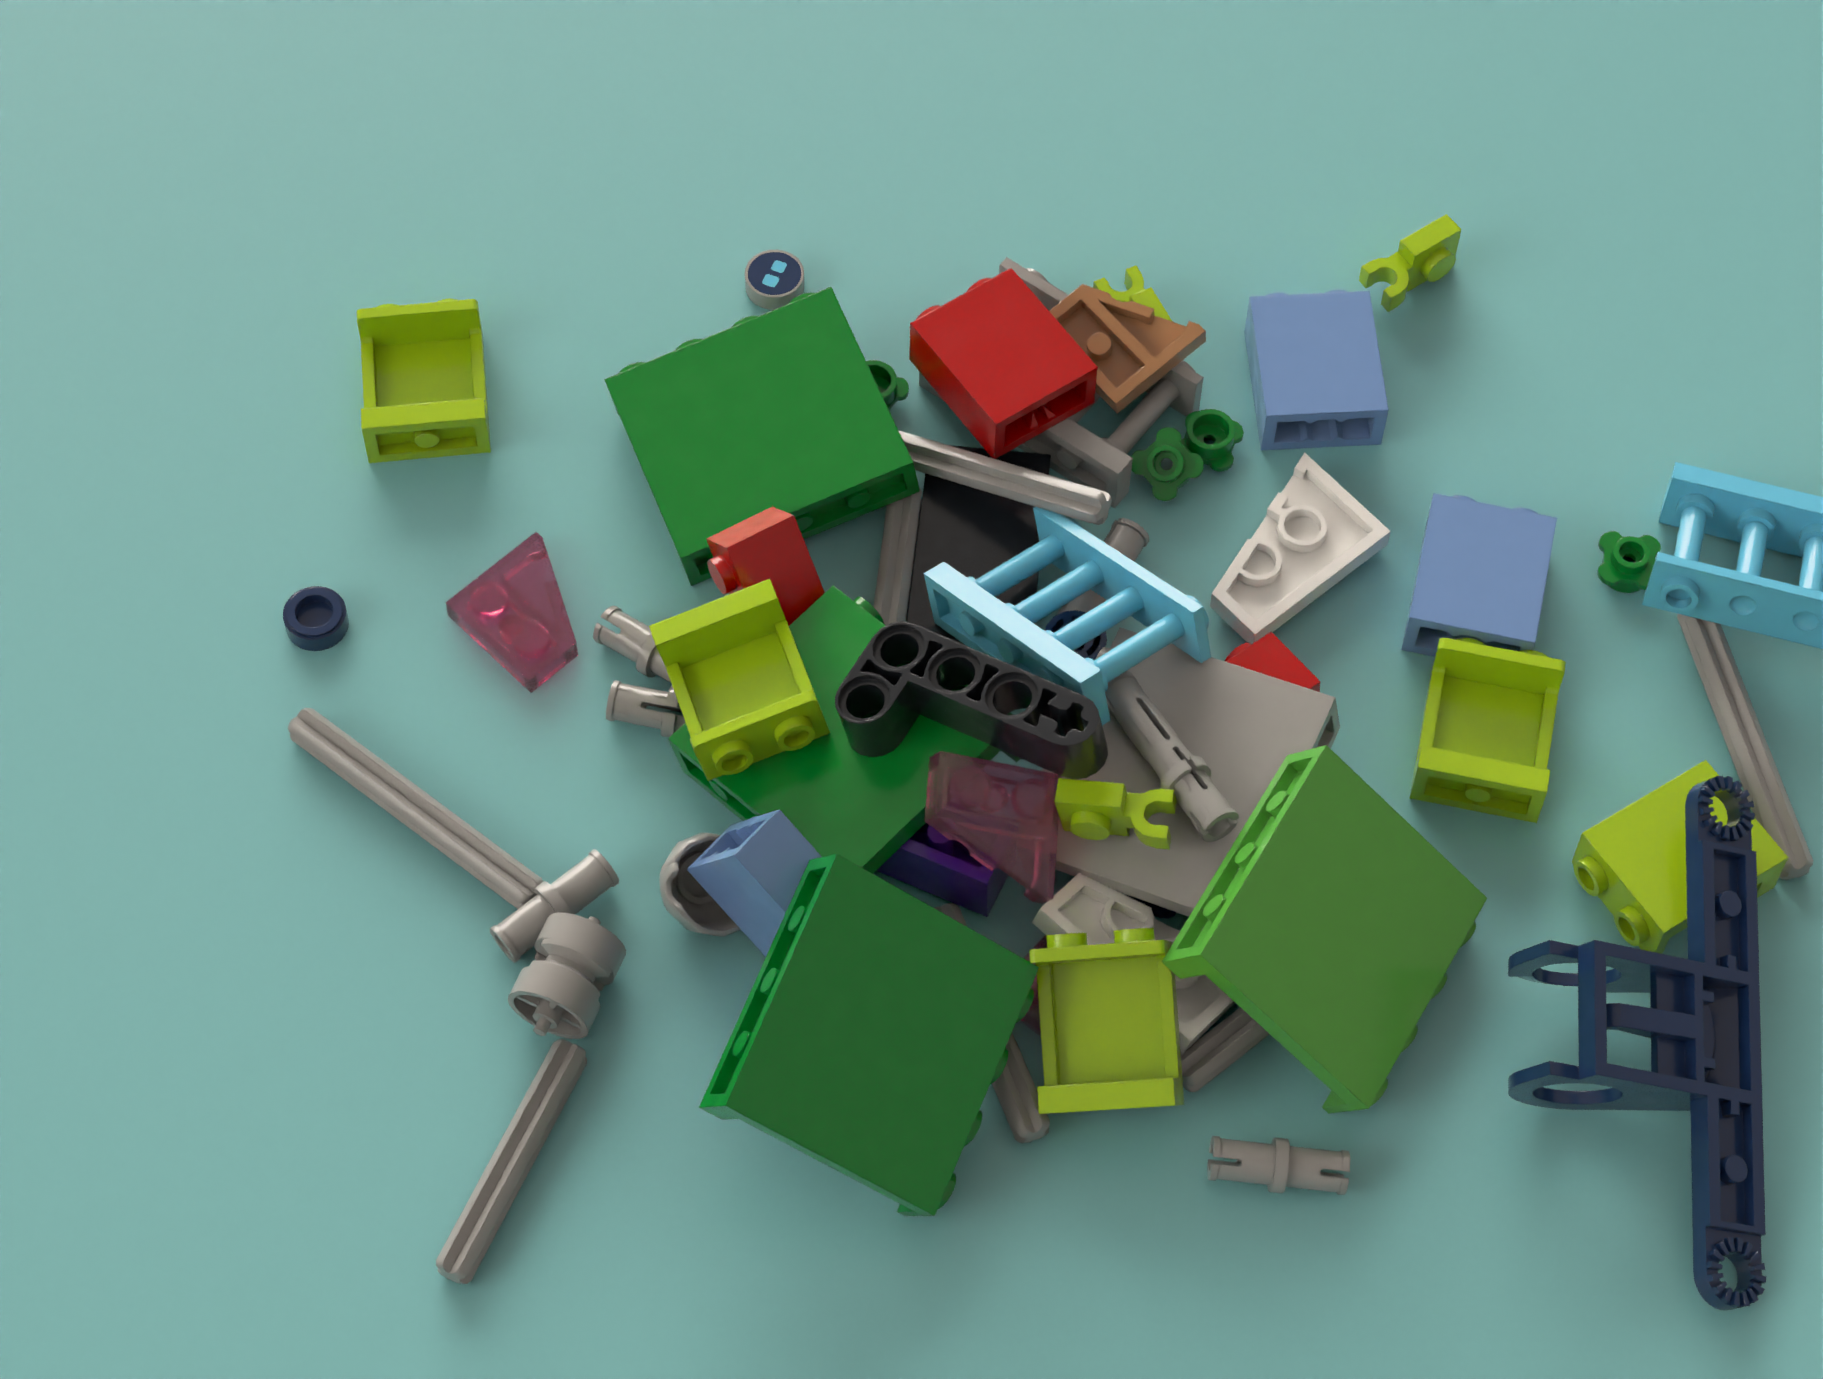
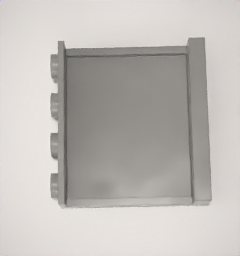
(1241, 730)

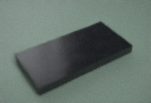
(972, 534)

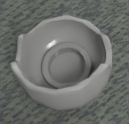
(686, 897)

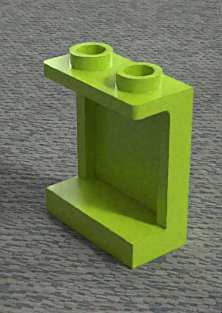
(423, 380)
(739, 680)
(1487, 729)
(1640, 861)
(1107, 1023)

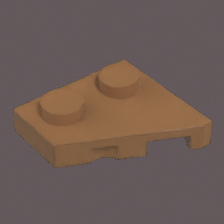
(1125, 342)

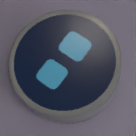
(774, 278)

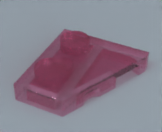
(518, 614)
(999, 815)

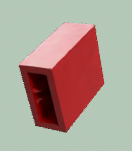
(1002, 362)

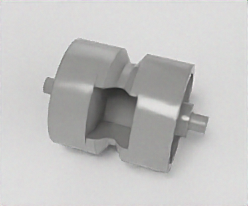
(564, 982)

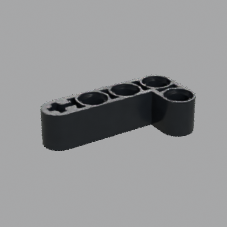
(1054, 732)

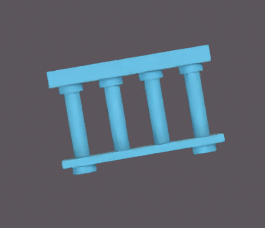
(1760, 519)
(1009, 633)

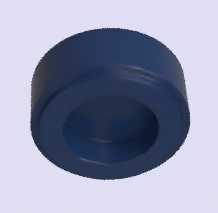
(315, 618)

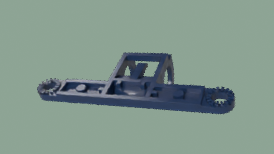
(1700, 1033)

